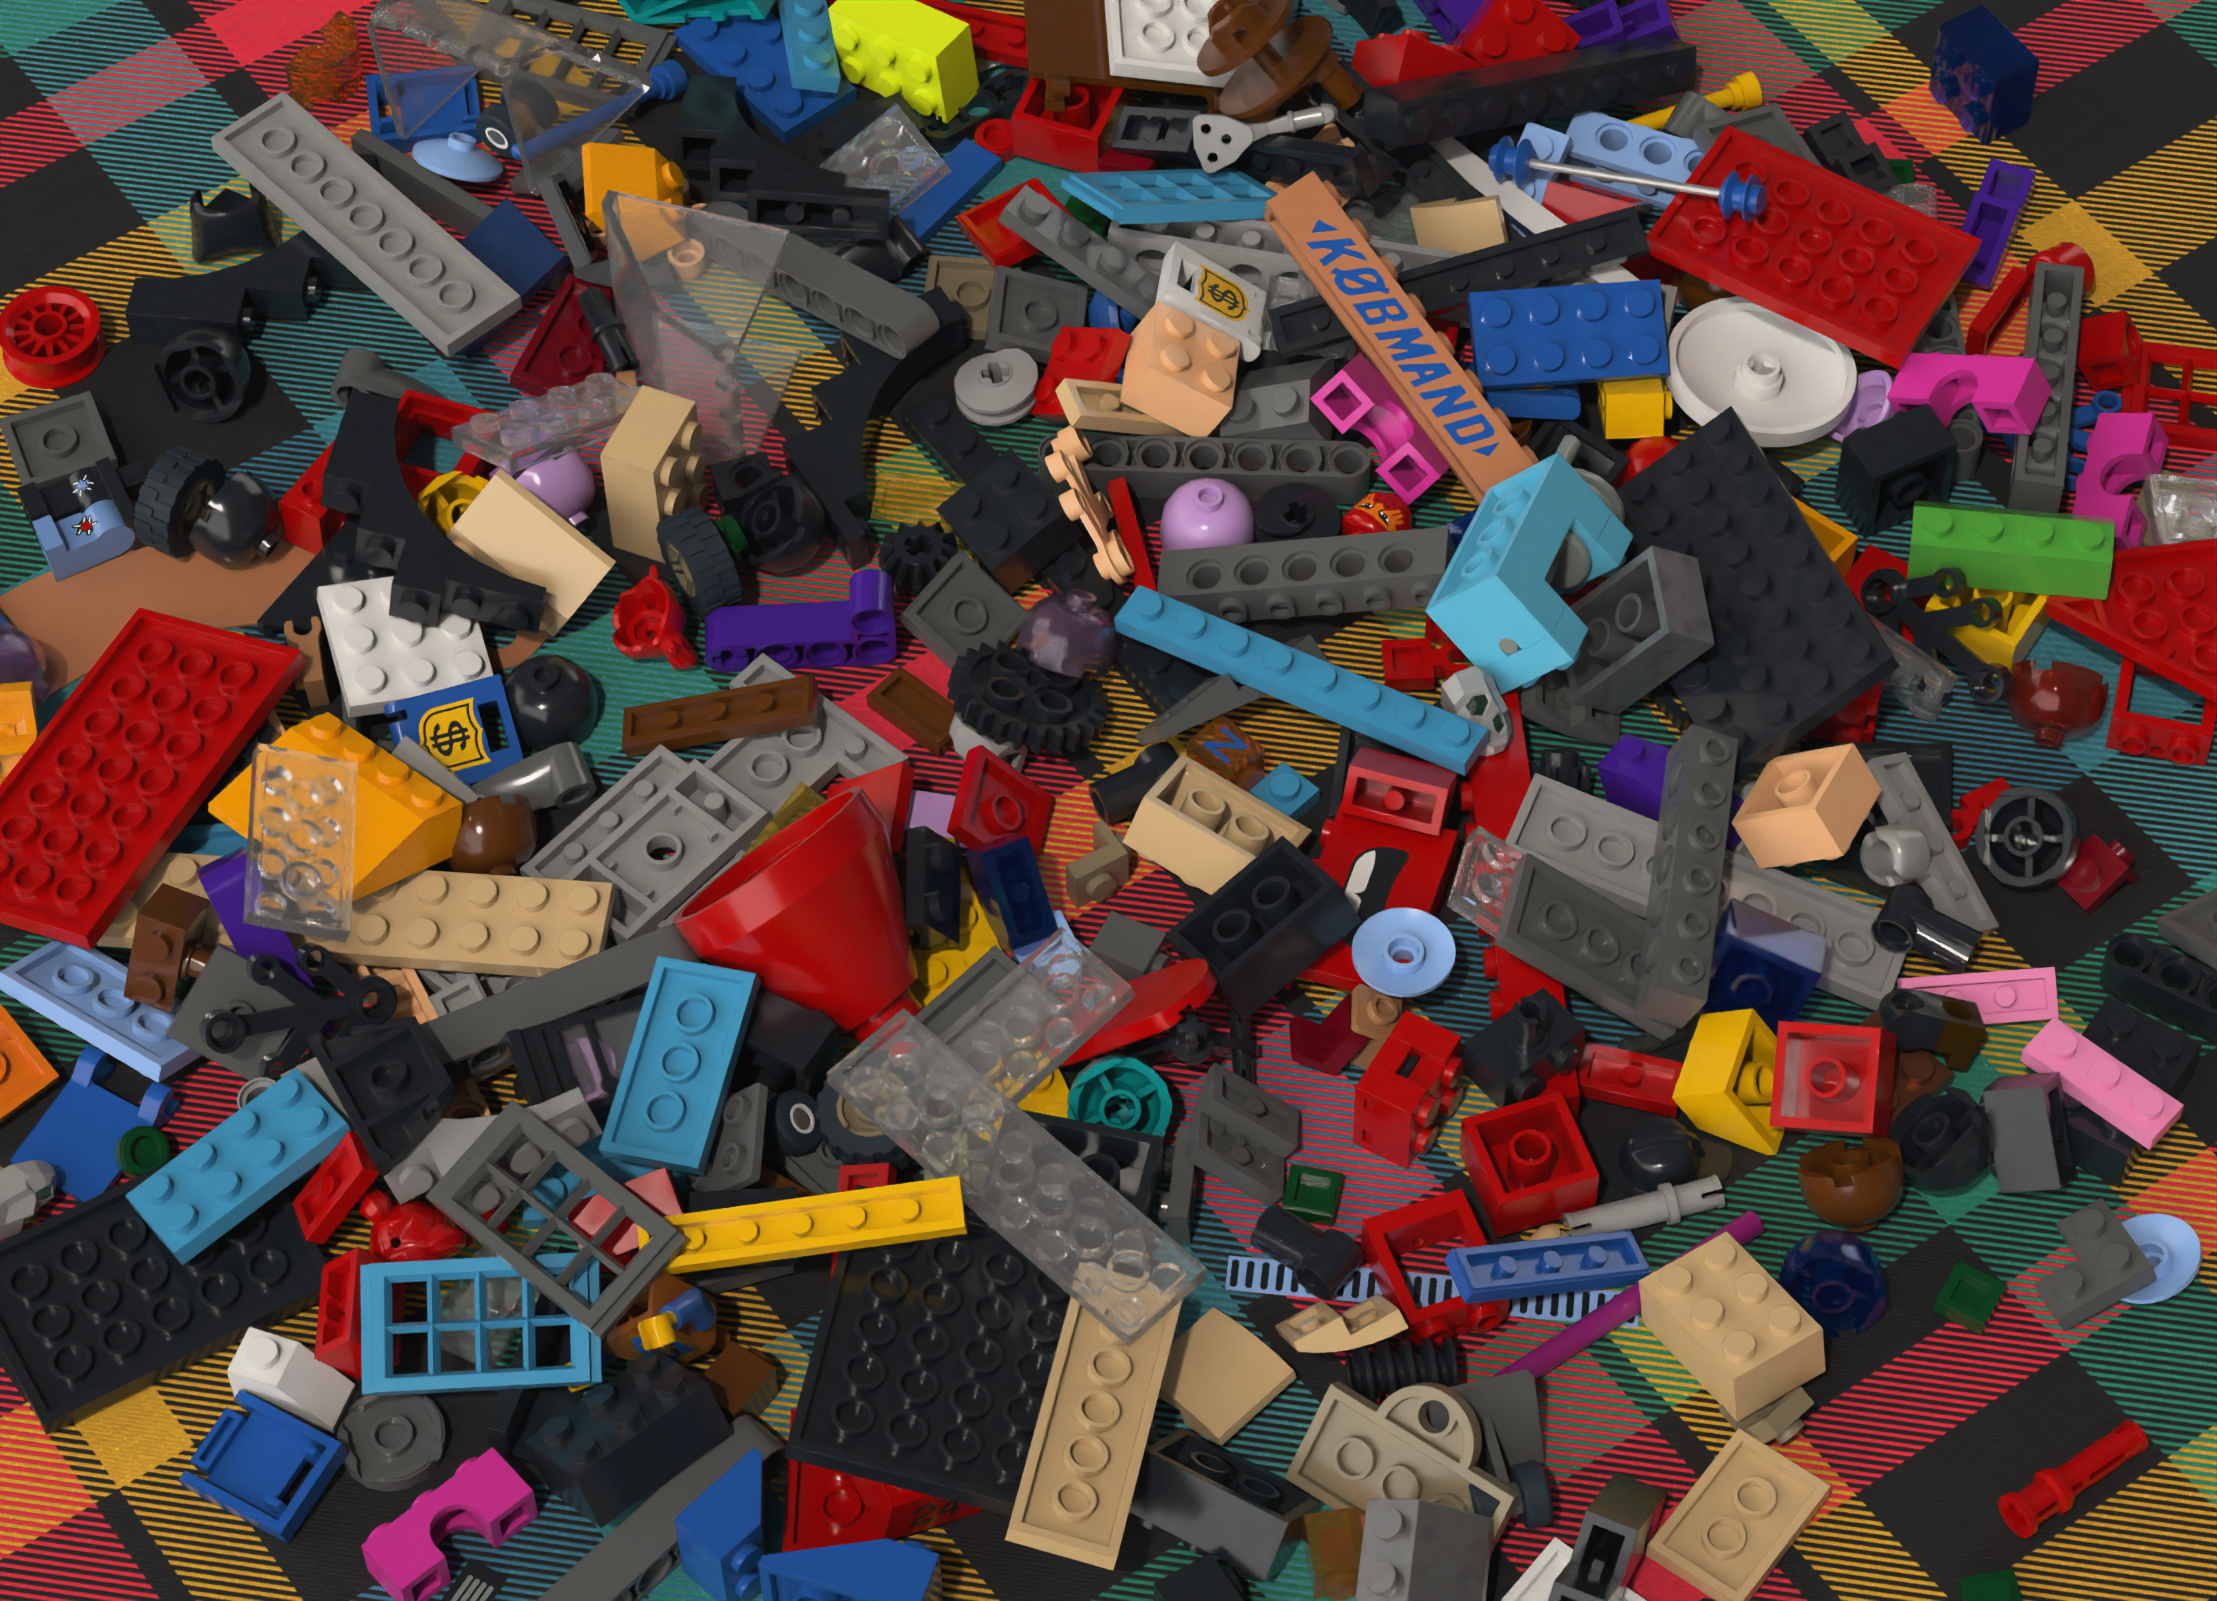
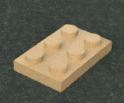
(1738, 1520)

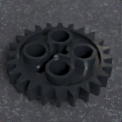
(1025, 700)

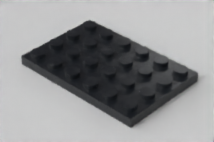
(108, 1309)

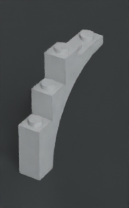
(450, 1138)

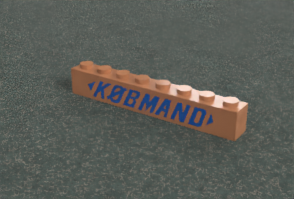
(1396, 335)

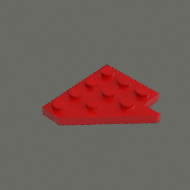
(2156, 612)

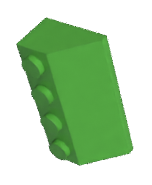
(2013, 548)

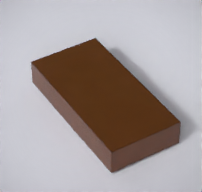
(914, 710)

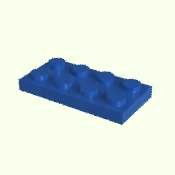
(758, 58)
(1568, 334)

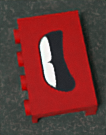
(1378, 871)

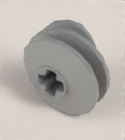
(997, 387)

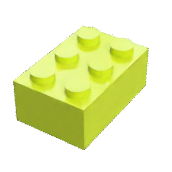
(906, 51)

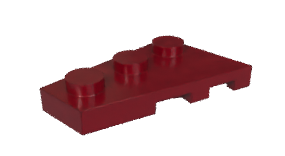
(561, 345)

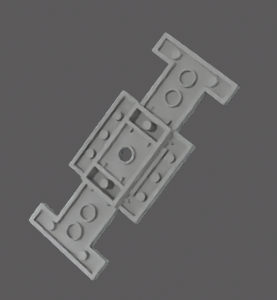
(698, 811)

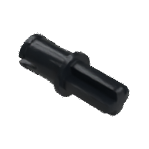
(607, 331)

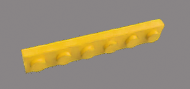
(817, 1224)

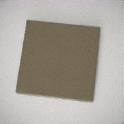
(967, 282)

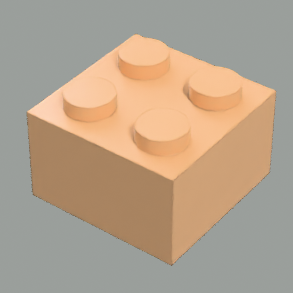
(1180, 371)
(1807, 806)

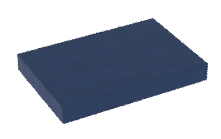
(516, 254)

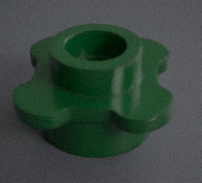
(732, 535)

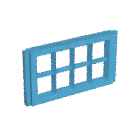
(1171, 195)
(378, 1328)

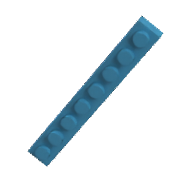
(1302, 680)

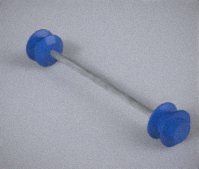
(1732, 194)

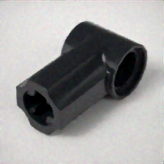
(1123, 791)
(1912, 923)
(1318, 1258)

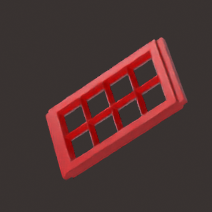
(2136, 396)

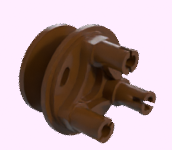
(1271, 60)

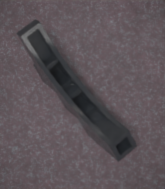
(270, 286)
(395, 533)

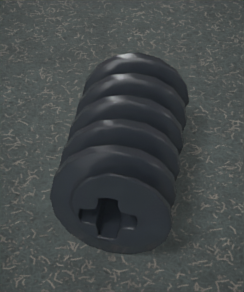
(1395, 1371)

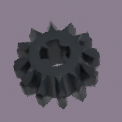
(915, 555)

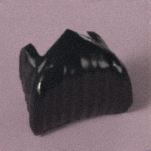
(231, 224)

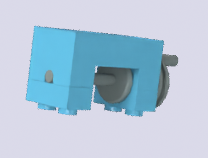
(1524, 549)

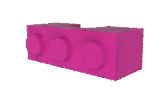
(2003, 390)
(1365, 402)
(2120, 453)
(480, 1497)

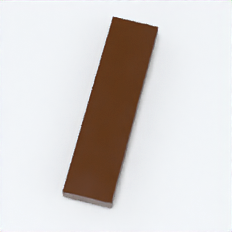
(720, 715)

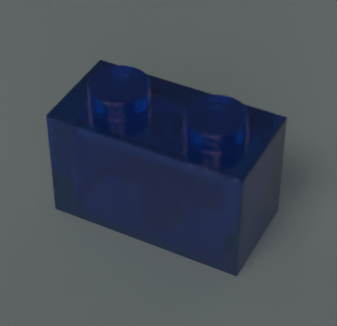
(1012, 891)

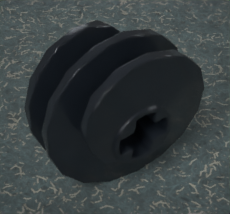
(1295, 514)

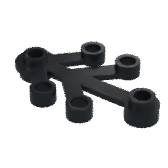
(1930, 627)
(309, 1011)

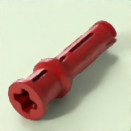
(2055, 1489)

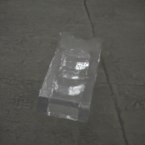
(1914, 665)

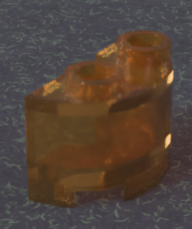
(328, 69)

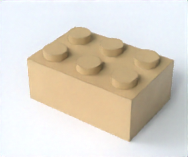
(652, 469)
(1732, 1326)

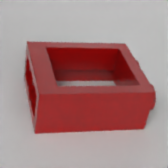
(433, 416)
(2139, 733)
(1416, 1228)

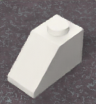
(290, 1379)

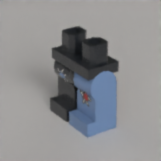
(85, 516)

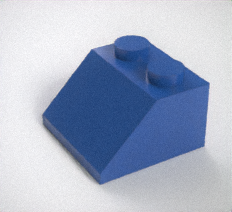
(727, 1532)

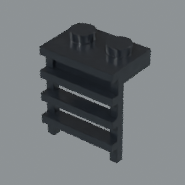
(930, 887)

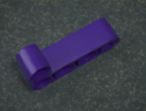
(808, 633)
(225, 887)

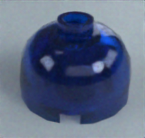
(1835, 1280)

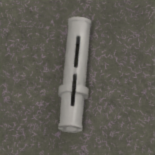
(1665, 1204)

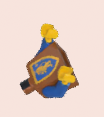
(669, 1318)

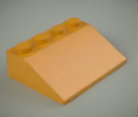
(400, 815)

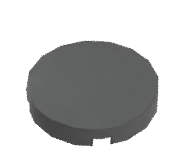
(393, 1440)

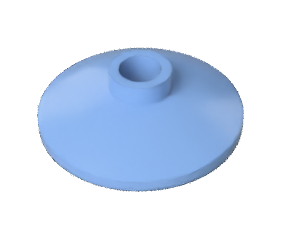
(457, 158)
(1408, 936)
(2171, 1250)

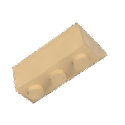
(531, 543)
(1206, 826)

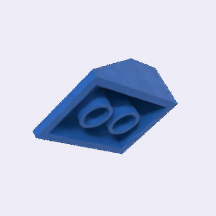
(853, 1573)

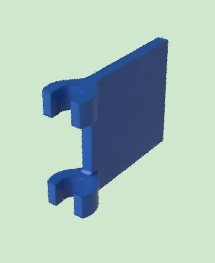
(84, 1125)

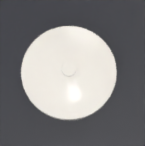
(1771, 370)

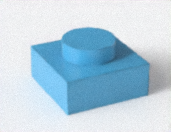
(1287, 791)

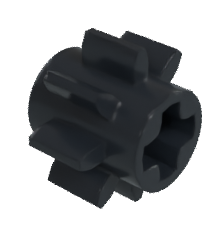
(1563, 767)

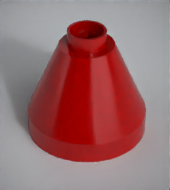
(815, 917)

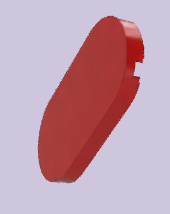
(1154, 1008)

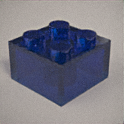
(1983, 74)
(1762, 965)

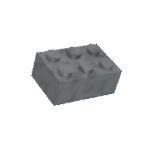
(1640, 630)

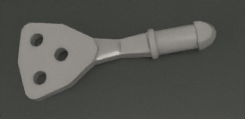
(1245, 133)

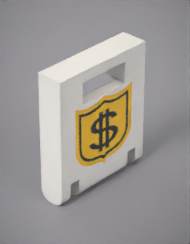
(1214, 297)

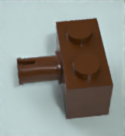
(167, 948)

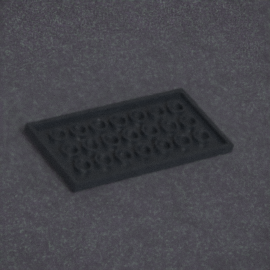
(1779, 610)

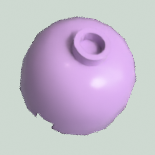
(563, 486)
(1206, 515)

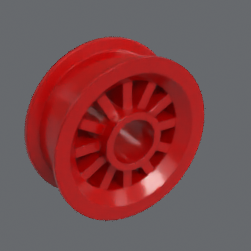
(51, 337)

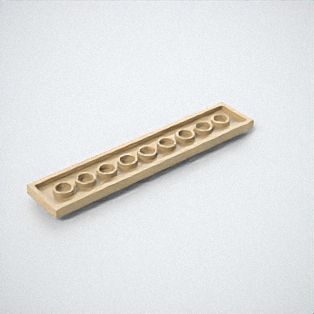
(430, 921)

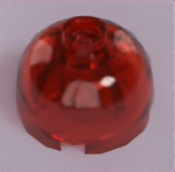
(2056, 701)

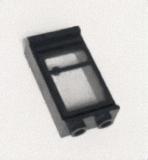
(574, 1052)

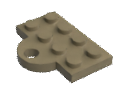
(1395, 1453)

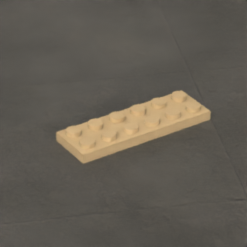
(1090, 1439)

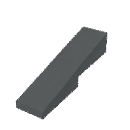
(1213, 699)

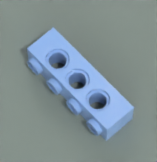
(1629, 149)

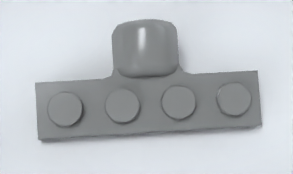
(1919, 846)

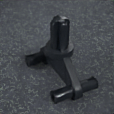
(1194, 1042)

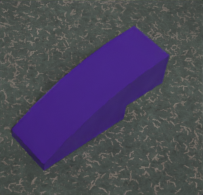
(1610, 24)
(1996, 218)

